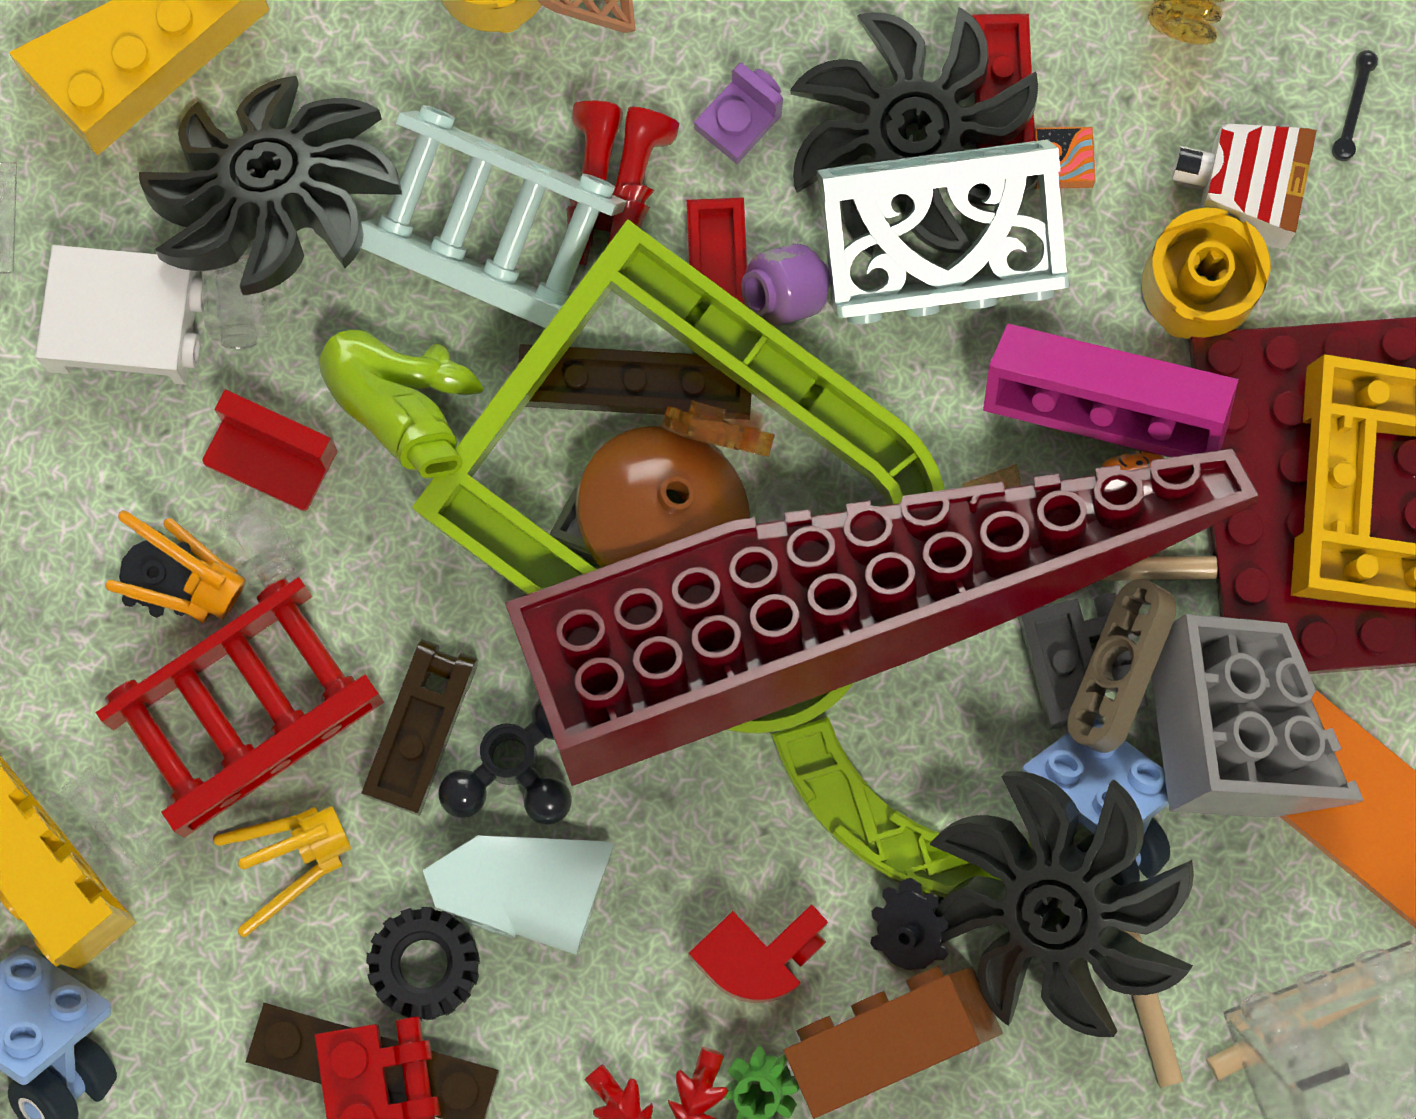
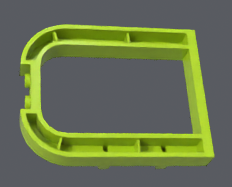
(730, 340)

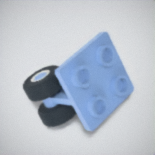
(1086, 778)
(46, 1040)

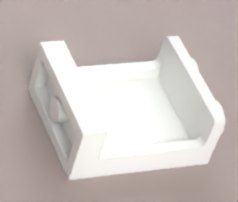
(119, 313)

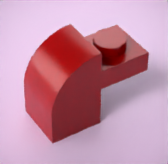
(747, 967)

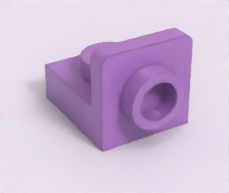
(741, 112)

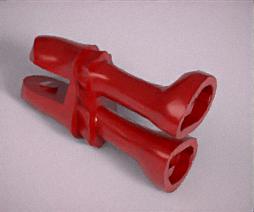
(643, 132)

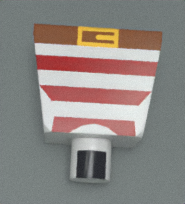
(1253, 175)

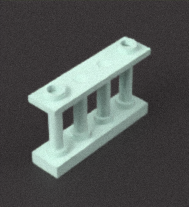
(445, 256)

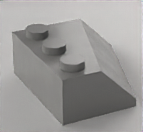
(1243, 722)

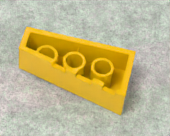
(51, 882)

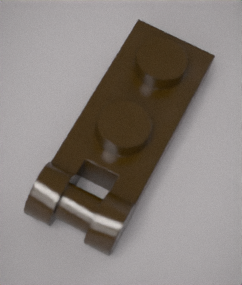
(419, 729)

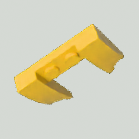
(1335, 554)

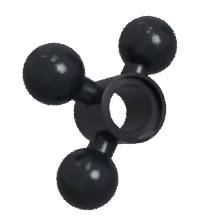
(545, 798)

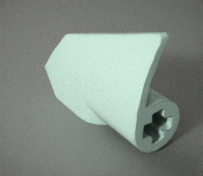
(522, 886)

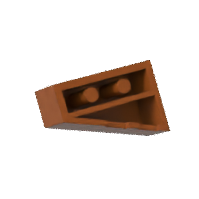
(890, 1038)

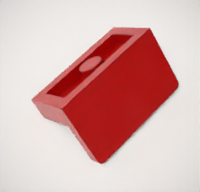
(269, 451)

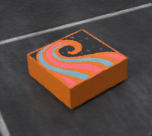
(1075, 154)

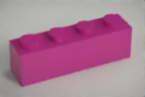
(1108, 394)

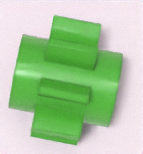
(773, 1076)

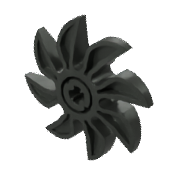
(910, 102)
(270, 184)
(1091, 909)

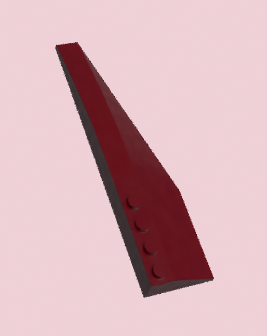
(820, 601)

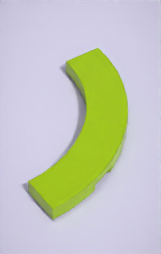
(859, 817)

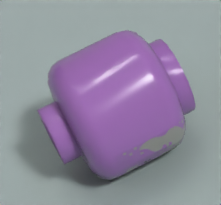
(786, 284)

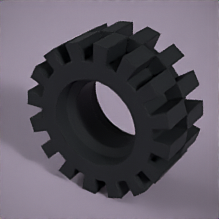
(387, 953)

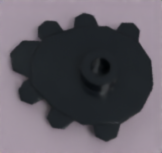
(156, 571)
(908, 927)

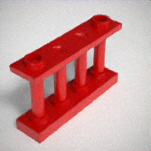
(293, 731)

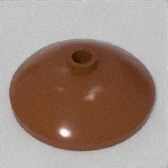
(625, 500)

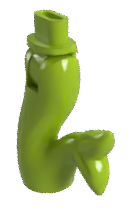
(380, 394)

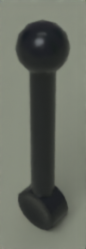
(1344, 147)

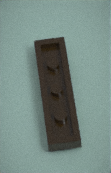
(636, 383)
(288, 1045)

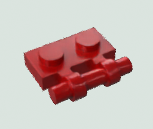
(356, 1078)

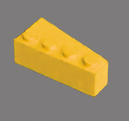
(128, 58)

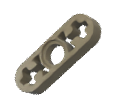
(1131, 688)

